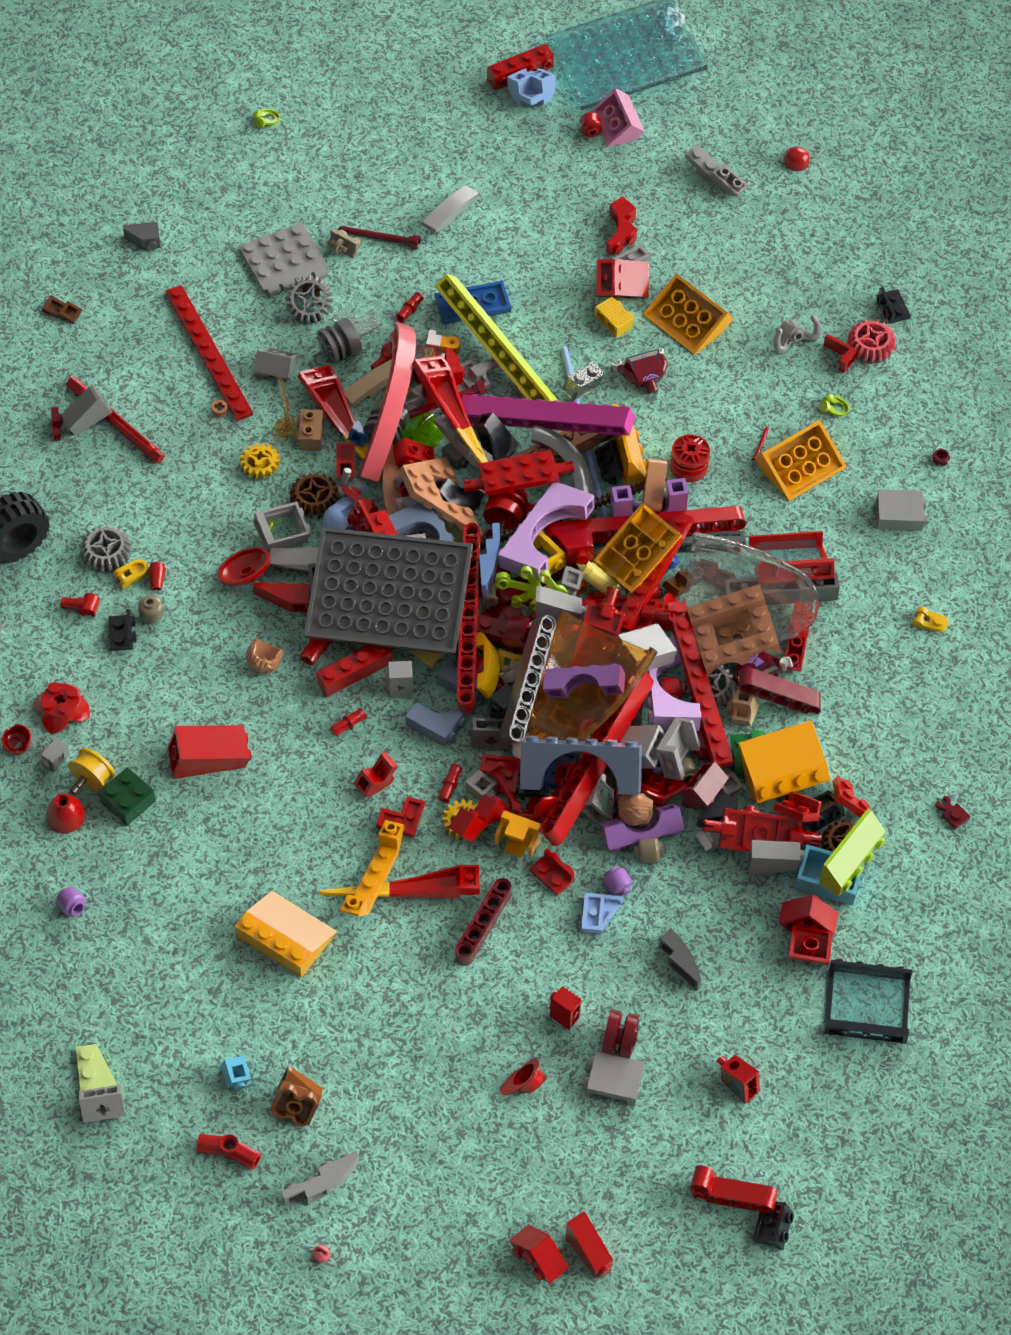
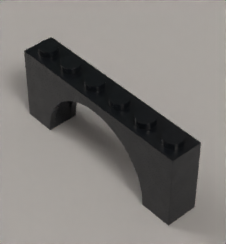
(493, 439)

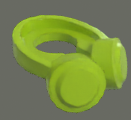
(260, 122)
(826, 407)

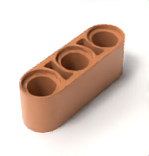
(654, 484)

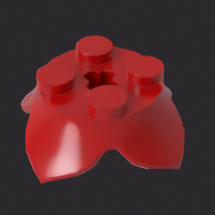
(55, 715)
(659, 788)
(538, 808)

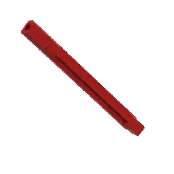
(122, 426)

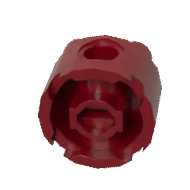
(517, 632)

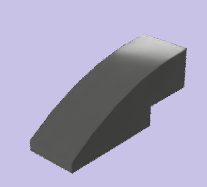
(680, 958)

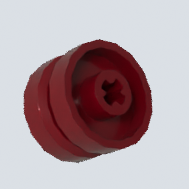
(620, 1034)

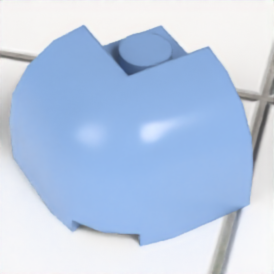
(531, 86)
(337, 514)

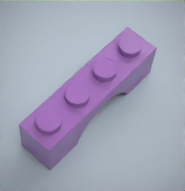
(561, 681)
(666, 821)

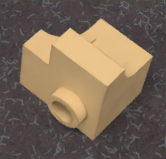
(743, 708)

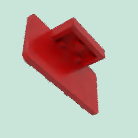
(375, 522)

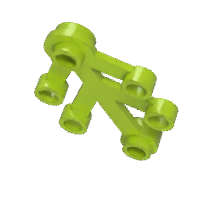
(530, 588)

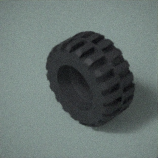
(21, 526)

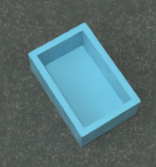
(810, 874)

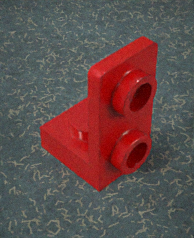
(847, 352)

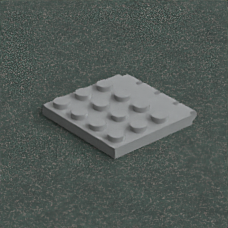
(283, 258)

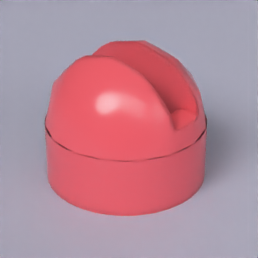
(318, 1257)

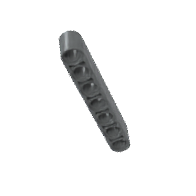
(521, 685)

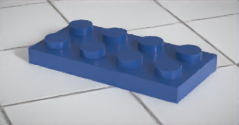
(490, 296)

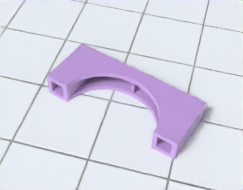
(556, 504)

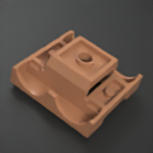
(731, 617)

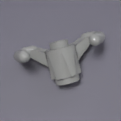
(794, 333)

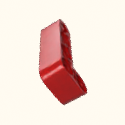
(732, 1192)

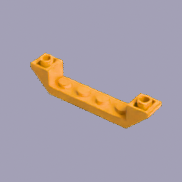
(377, 871)

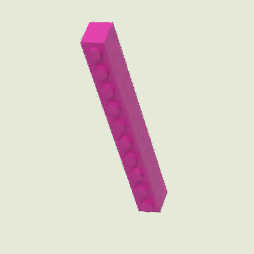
(552, 414)

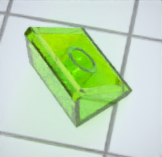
(423, 430)

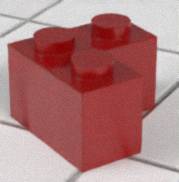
(808, 912)
(540, 1252)

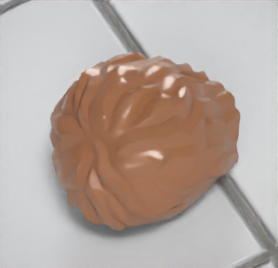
(263, 656)
(635, 809)

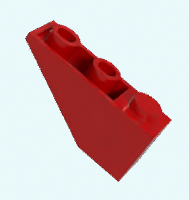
(288, 596)

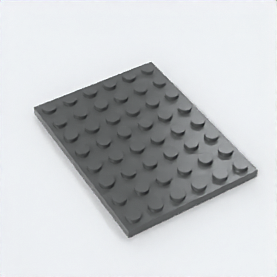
(388, 591)

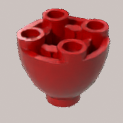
(65, 813)

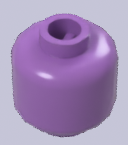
(617, 881)
(70, 901)

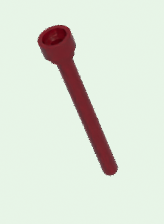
(412, 241)
(477, 389)

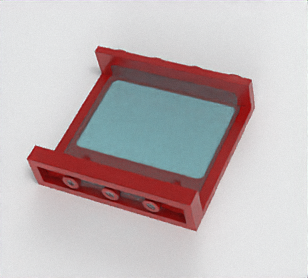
(798, 549)

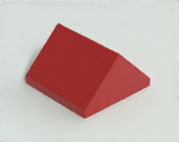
(810, 944)

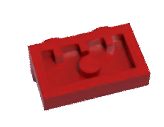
(799, 807)
(553, 872)

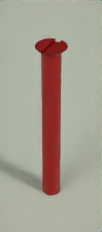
(759, 448)

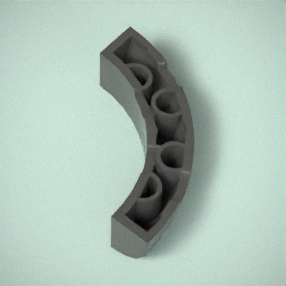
(566, 451)

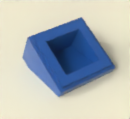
(358, 434)

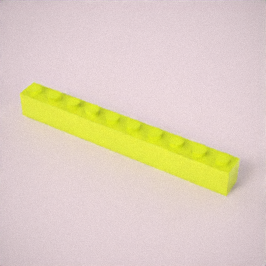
(493, 339)

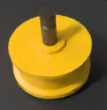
(90, 770)

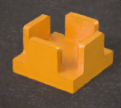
(520, 832)

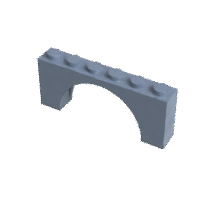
(622, 758)

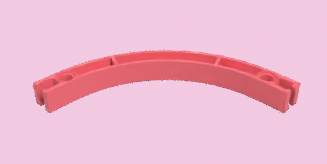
(403, 354)

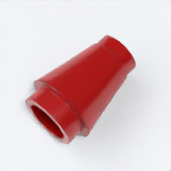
(156, 575)

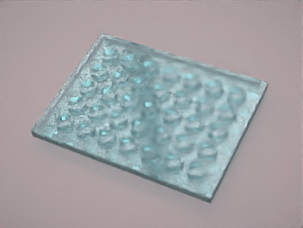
(626, 52)

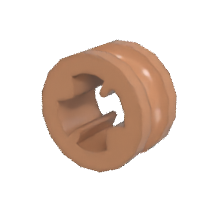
(224, 410)

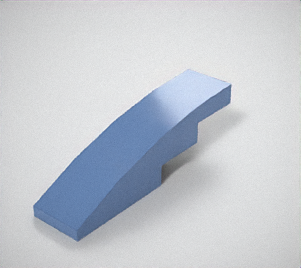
(490, 561)

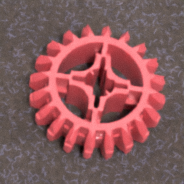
(874, 336)

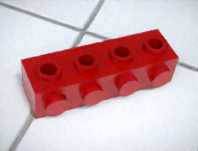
(531, 60)
(353, 668)

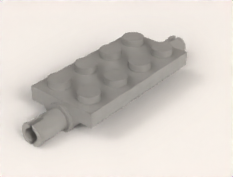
(473, 373)

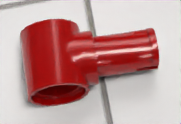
(386, 355)
(84, 605)

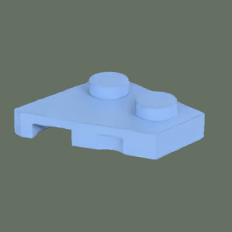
(598, 911)

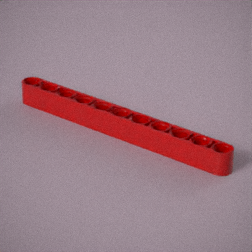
(603, 529)
(469, 641)
(591, 767)

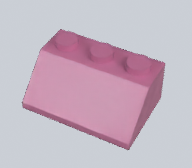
(618, 118)

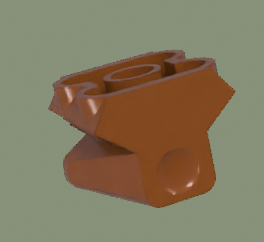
(296, 1097)

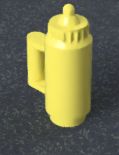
(598, 577)

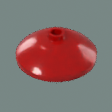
(244, 566)

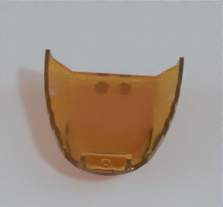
(586, 706)

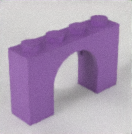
(673, 500)

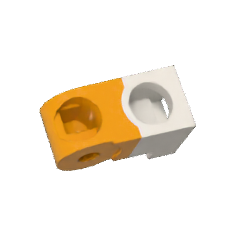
(443, 342)

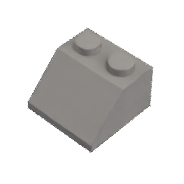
(275, 363)

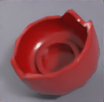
(796, 158)
(12, 737)

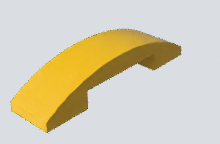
(489, 677)

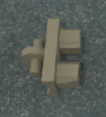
(343, 243)

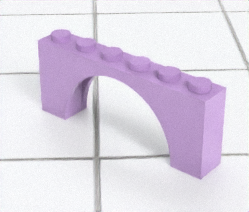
(664, 706)

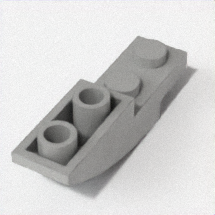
(717, 174)
(330, 1177)

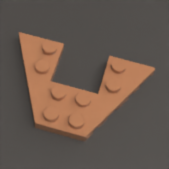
(421, 486)

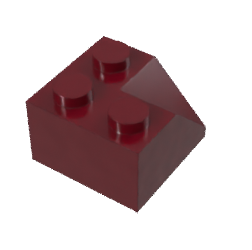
(493, 623)

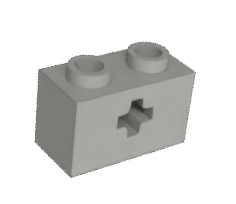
(399, 679)
(91, 1102)

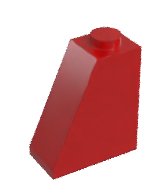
(588, 1245)

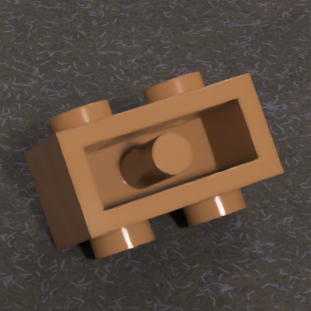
(310, 430)

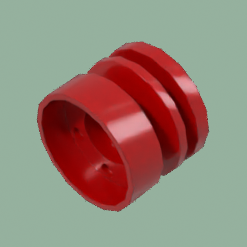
(690, 458)
(506, 508)

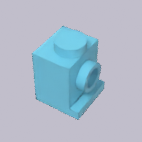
(239, 1068)

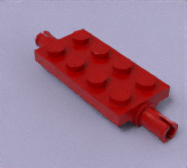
(518, 473)
(649, 612)
(604, 615)
(741, 827)

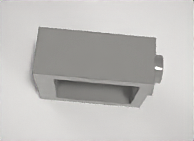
(262, 517)

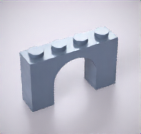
(419, 519)
(438, 726)

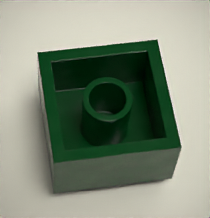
(127, 796)

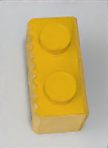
(614, 316)

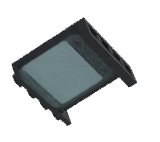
(868, 1001)

